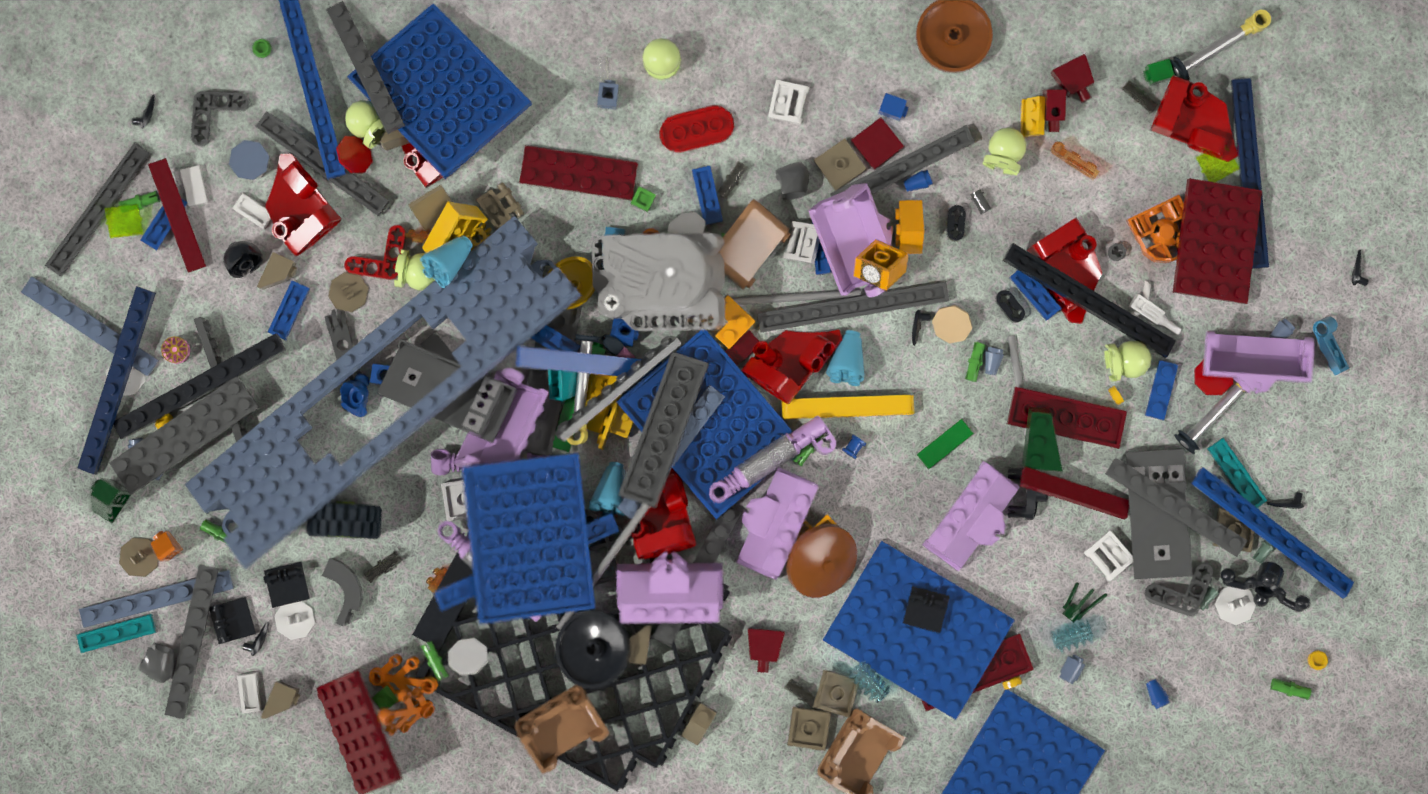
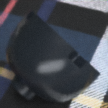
(242, 257)

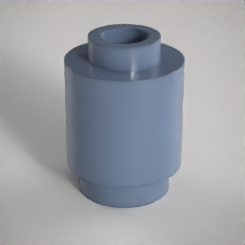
(1072, 668)

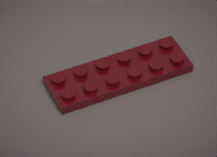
(578, 173)
(1070, 417)
(1008, 662)

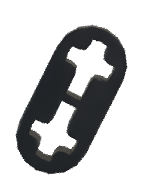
(960, 224)
(1013, 303)

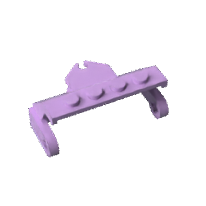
(845, 228)
(1258, 360)
(514, 429)
(973, 517)
(775, 523)
(669, 591)

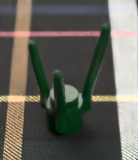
(1073, 611)

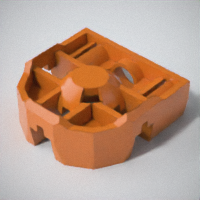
(1142, 227)

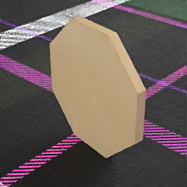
(952, 324)

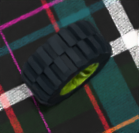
(346, 521)

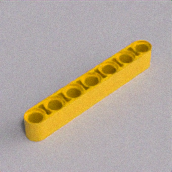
(849, 407)

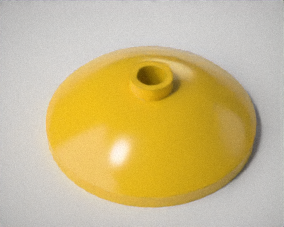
(579, 273)

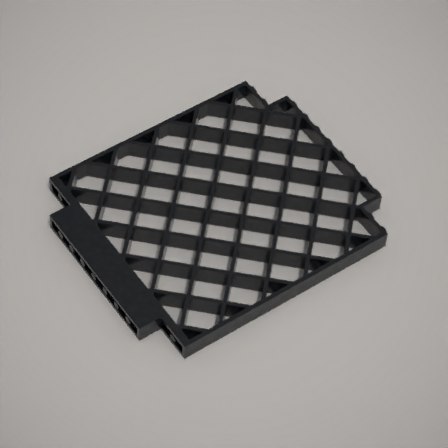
(437, 625)

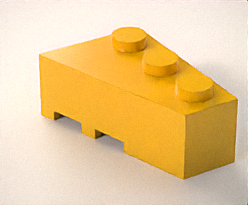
(454, 222)

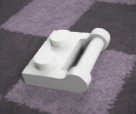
(781, 102)
(807, 243)
(1115, 553)

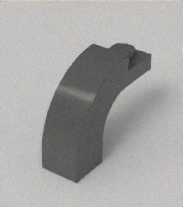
(350, 585)

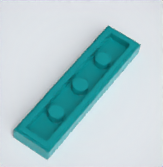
(1236, 473)
(116, 633)

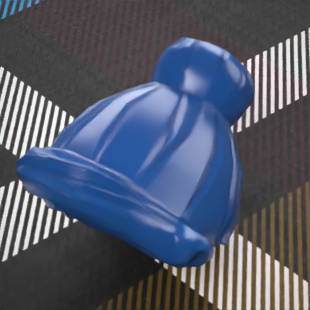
(355, 395)

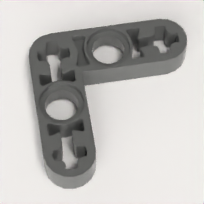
(211, 105)
(1188, 598)

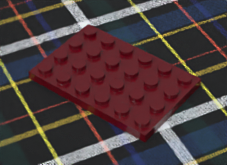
(1217, 241)
(359, 733)

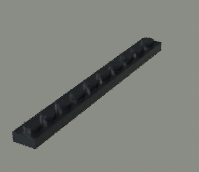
(1089, 300)
(199, 386)

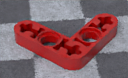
(381, 265)

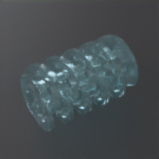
(1073, 636)
(871, 681)

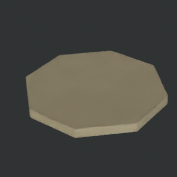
(348, 292)
(138, 557)

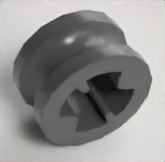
(1119, 247)

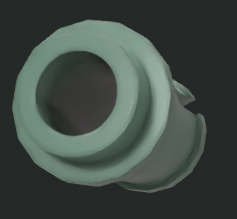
(1263, 552)
(1210, 595)

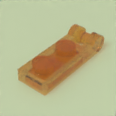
(1073, 159)

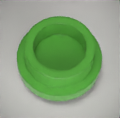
(261, 48)

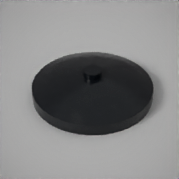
(592, 649)

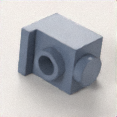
(608, 103)

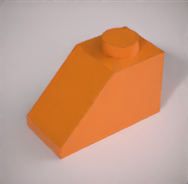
(165, 546)

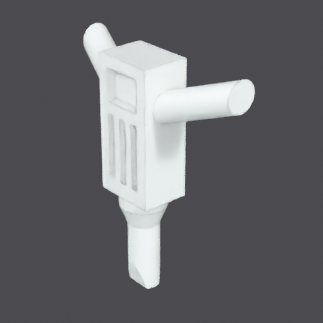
(1149, 311)

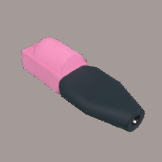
(616, 347)

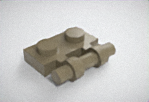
(495, 210)

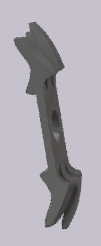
(338, 334)

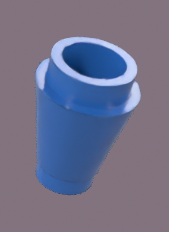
(918, 181)
(1157, 694)

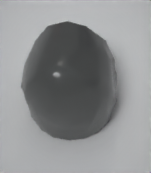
(793, 180)
(158, 663)

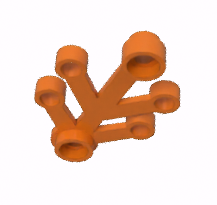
(399, 678)
(423, 710)

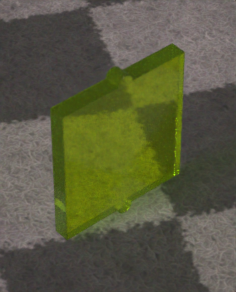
(1215, 168)
(124, 220)

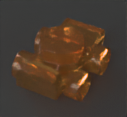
(416, 238)
(434, 583)

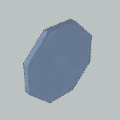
(249, 160)

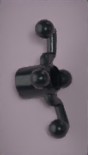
(1266, 586)

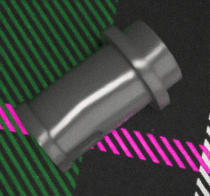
(980, 201)

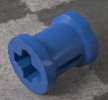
(854, 446)

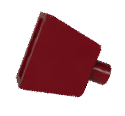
(1075, 78)
(1057, 100)
(764, 647)

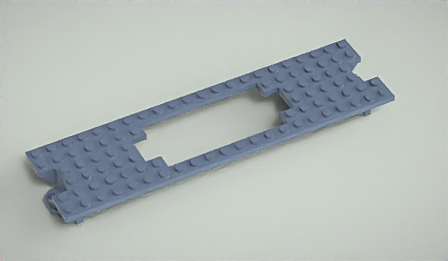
(269, 475)

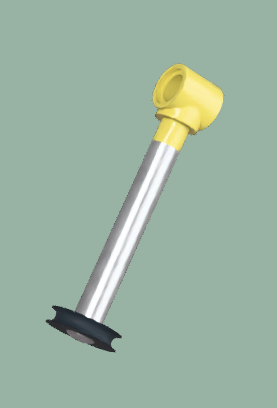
(1250, 26)
(582, 385)
(1188, 440)

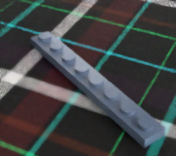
(83, 322)
(700, 414)
(148, 601)

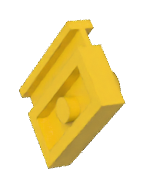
(1032, 116)

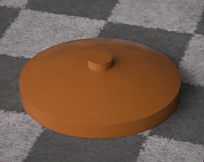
(954, 35)
(821, 560)

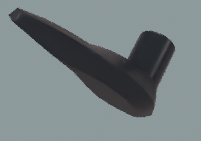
(147, 114)
(1356, 274)
(918, 317)
(1296, 504)
(259, 640)

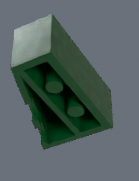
(1040, 442)
(108, 498)

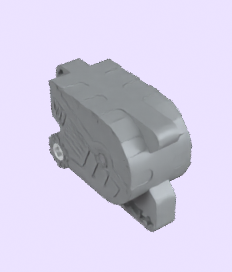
(661, 279)

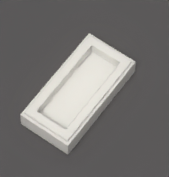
(194, 186)
(252, 210)
(249, 693)

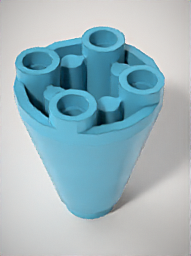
(446, 260)
(847, 360)
(606, 495)

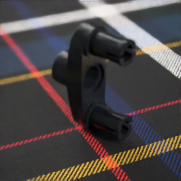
(1033, 497)

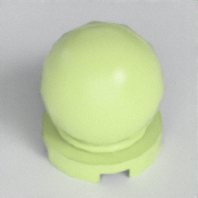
(661, 59)
(364, 123)
(1006, 149)
(411, 271)
(1129, 359)

